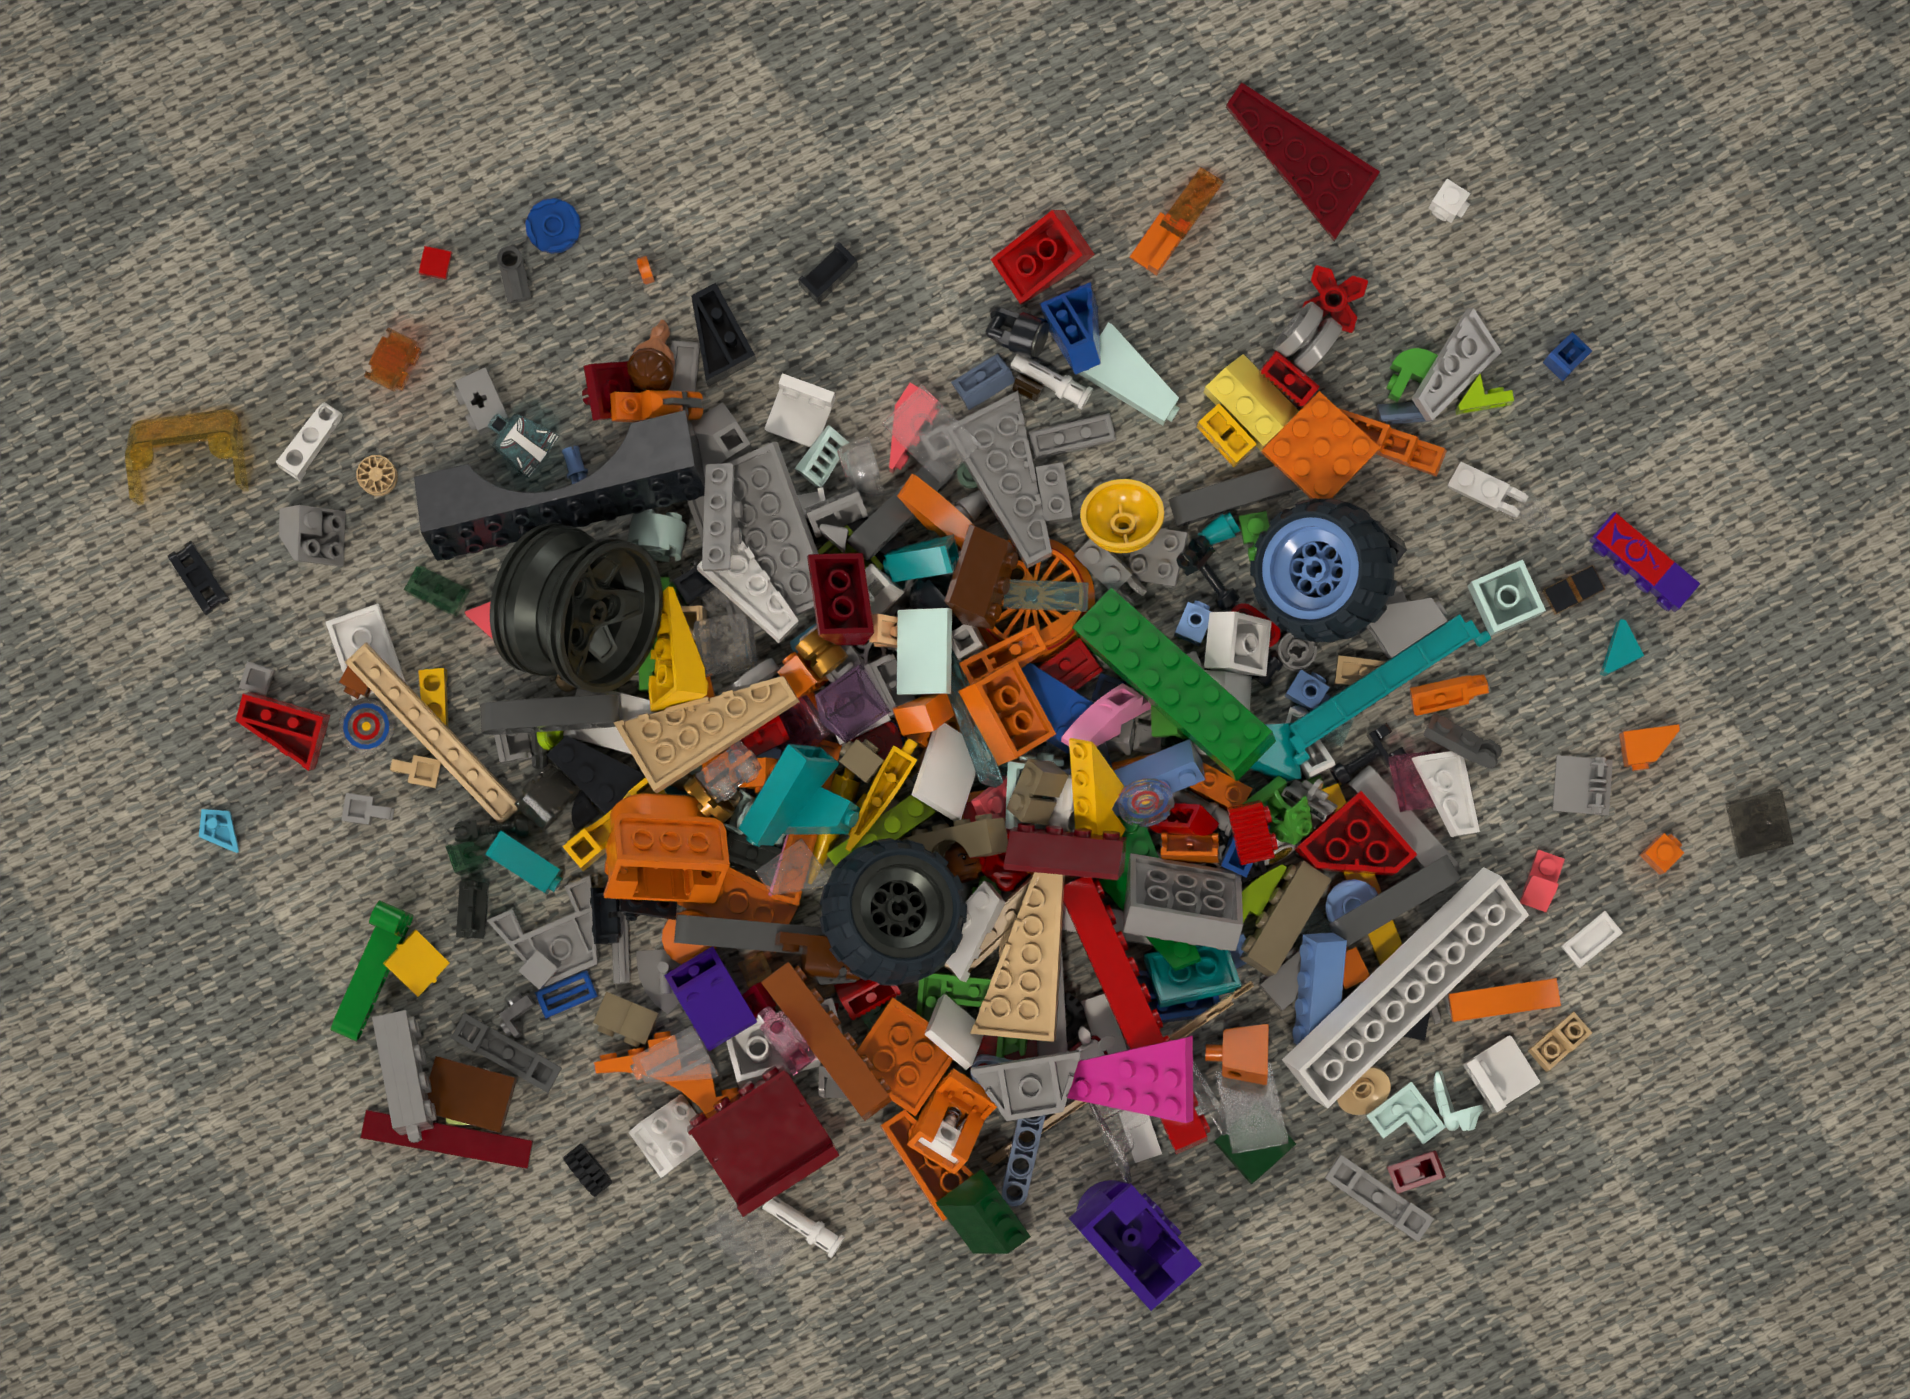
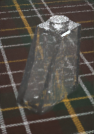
(675, 1059)

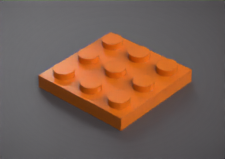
(1320, 449)
(904, 1056)

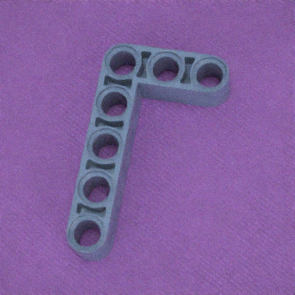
(1018, 1148)

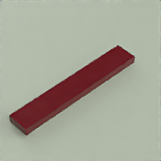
(453, 1141)

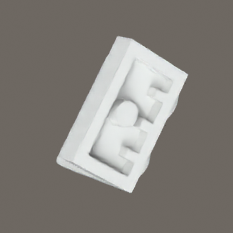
(799, 411)
(1501, 1073)
(665, 1136)

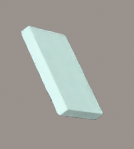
(924, 651)

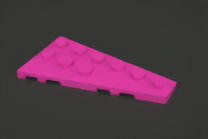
(1141, 1080)

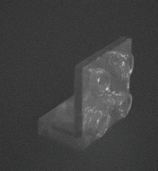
(729, 772)

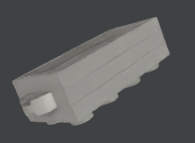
(403, 1074)

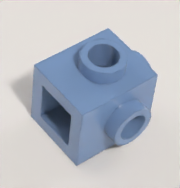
(1308, 690)

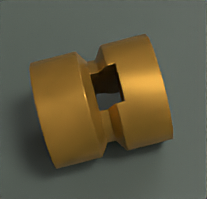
(822, 653)

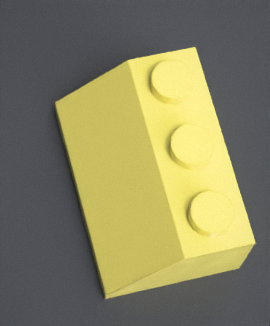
(1251, 400)

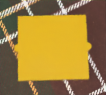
(416, 963)

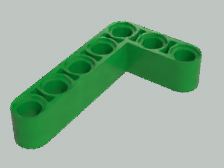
(369, 975)

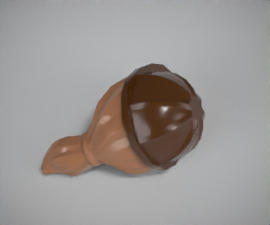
(653, 362)

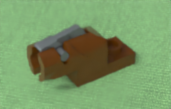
(816, 958)

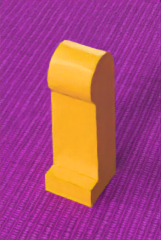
(434, 691)

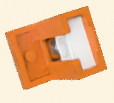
(962, 1106)

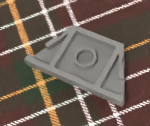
(1029, 1085)

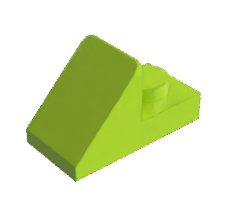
(1477, 400)

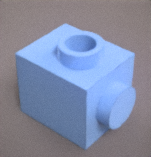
(1193, 623)

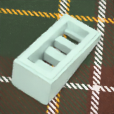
(810, 458)

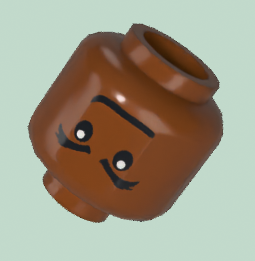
(961, 865)

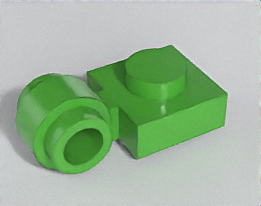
(1251, 527)

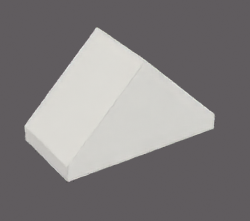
(1319, 760)

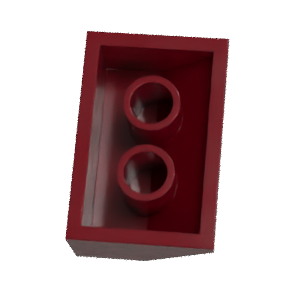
(841, 598)

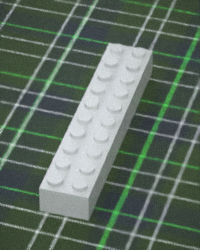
(1405, 987)

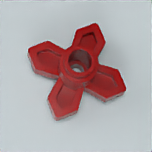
(1348, 291)

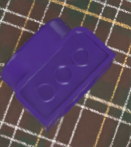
(1134, 1239)

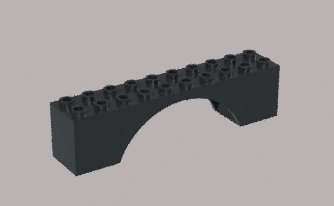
(649, 470)

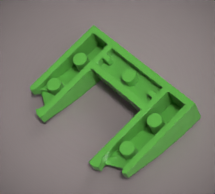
(962, 993)

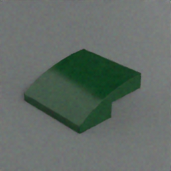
(1255, 1162)

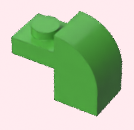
(1410, 365)

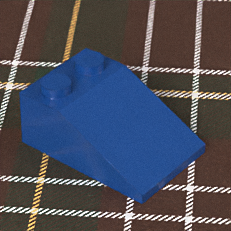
(1058, 701)

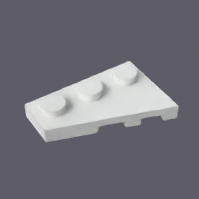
(1450, 790)

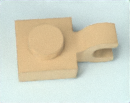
(421, 771)

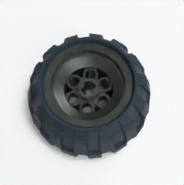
(934, 905)

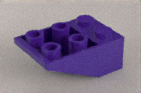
(710, 998)

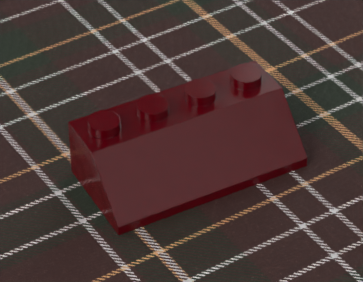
(1066, 852)

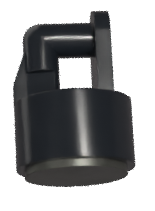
(1027, 333)

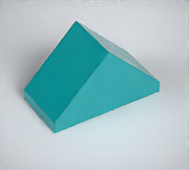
(1621, 650)

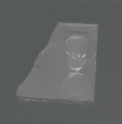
(793, 871)

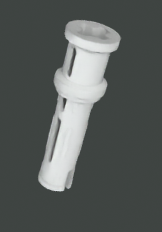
(1063, 386)
(814, 1232)

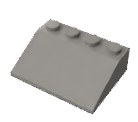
(1183, 902)

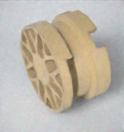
(377, 475)

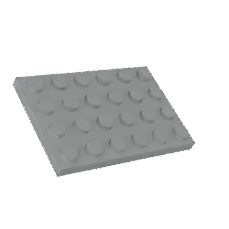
(771, 525)

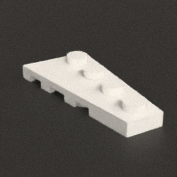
(753, 593)

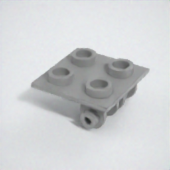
(1157, 560)
(1582, 785)

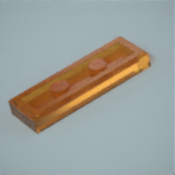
(1191, 203)

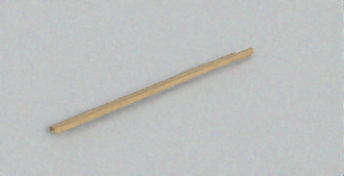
(1178, 1034)

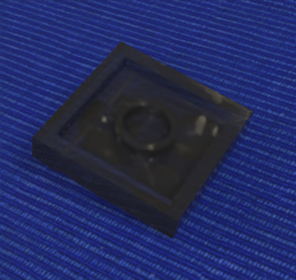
(1759, 823)

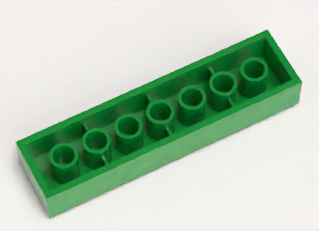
(1174, 684)

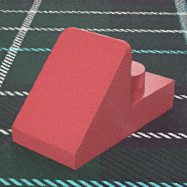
(1542, 881)

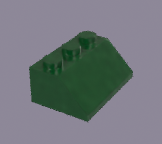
(983, 1217)

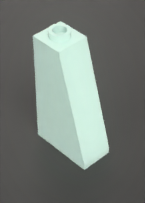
(1131, 378)

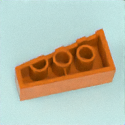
(929, 1176)

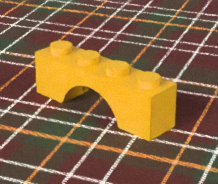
(592, 841)

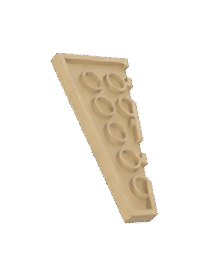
(693, 732)
(1026, 979)

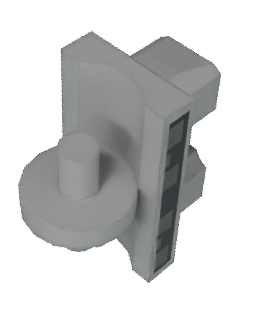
(1319, 805)

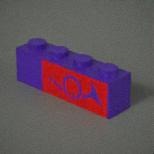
(1643, 562)

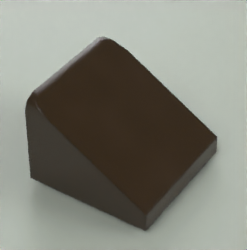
(1028, 387)

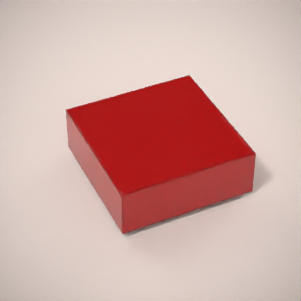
(435, 262)

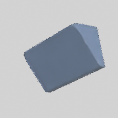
(983, 381)
(1399, 413)

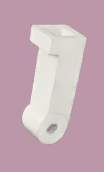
(309, 441)

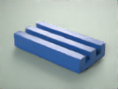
(588, 985)

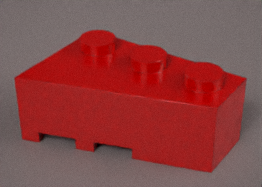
(286, 726)

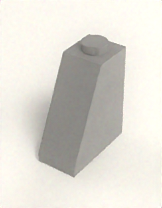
(1406, 624)

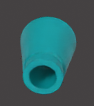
(1220, 529)

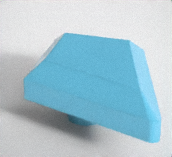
(218, 828)

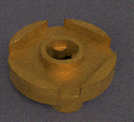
(707, 804)

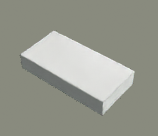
(1591, 939)

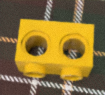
(1226, 435)

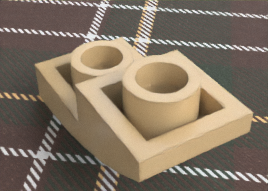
(1560, 1041)

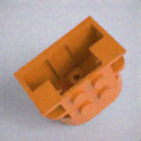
(665, 850)

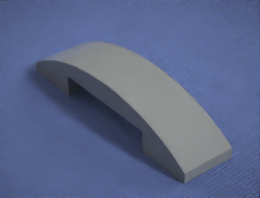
(1379, 1198)

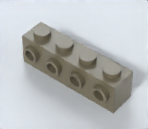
(1285, 918)

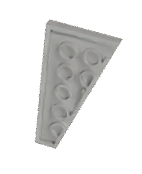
(1008, 477)

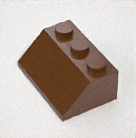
(981, 578)

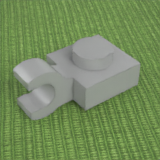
(362, 808)

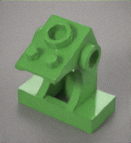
(1297, 819)

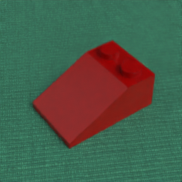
(1042, 255)

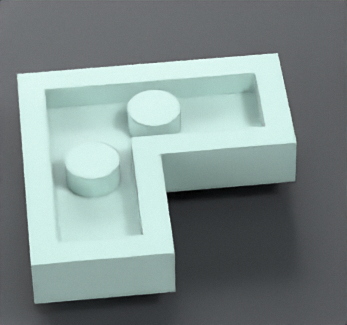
(1409, 1107)

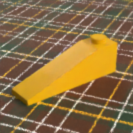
(678, 666)

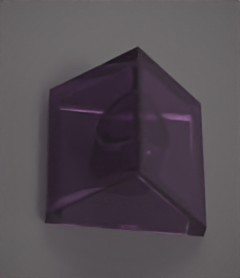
(850, 704)

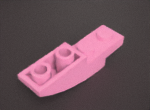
(1104, 717)

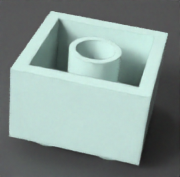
(1506, 598)

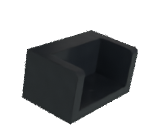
(829, 273)

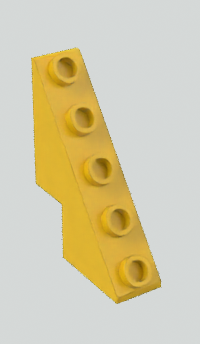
(1094, 789)

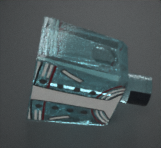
(522, 442)

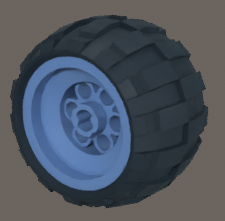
(1300, 543)

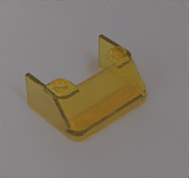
(218, 427)

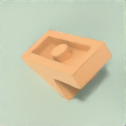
(884, 631)

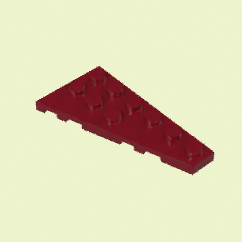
(1314, 167)

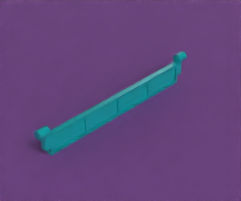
(1381, 682)

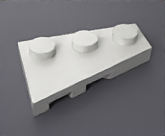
(982, 913)

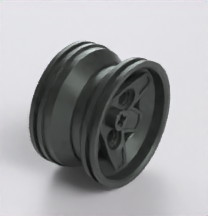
(576, 607)

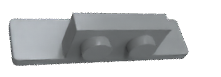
(720, 518)

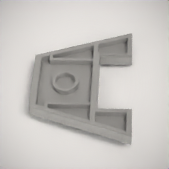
(564, 942)

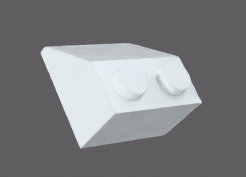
(1237, 643)

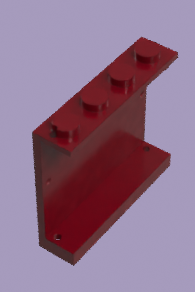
(763, 1139)

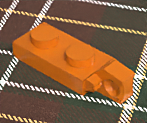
(1447, 693)

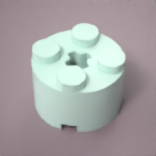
(658, 534)

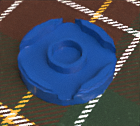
(557, 233)

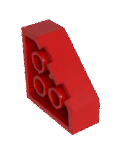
(1356, 842)

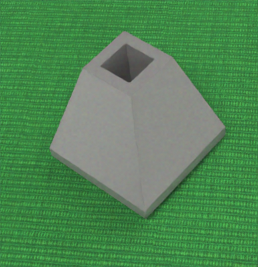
(720, 437)
(313, 534)

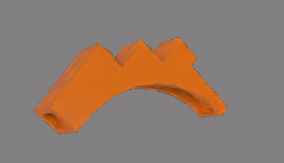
(699, 1091)

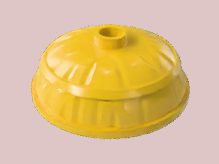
(1118, 506)

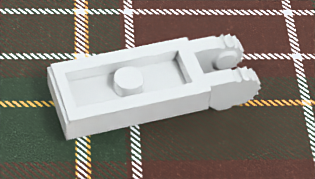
(1485, 489)

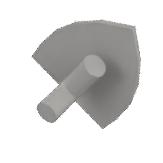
(652, 967)

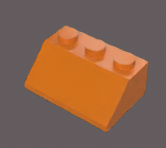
(1007, 712)

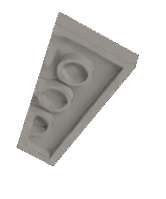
(1457, 365)

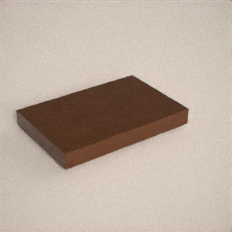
(470, 1094)

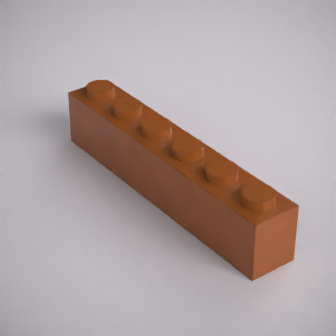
(826, 1040)

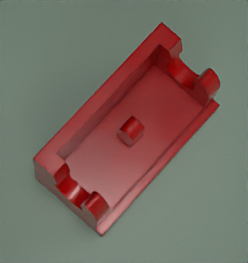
(766, 737)

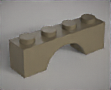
(979, 838)

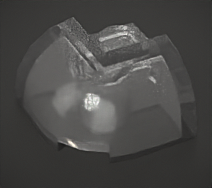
(861, 469)

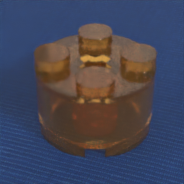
(392, 360)

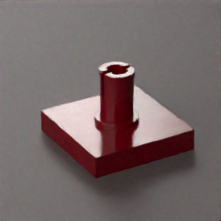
(602, 381)

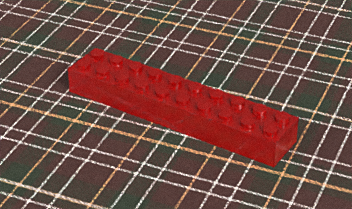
(1124, 994)

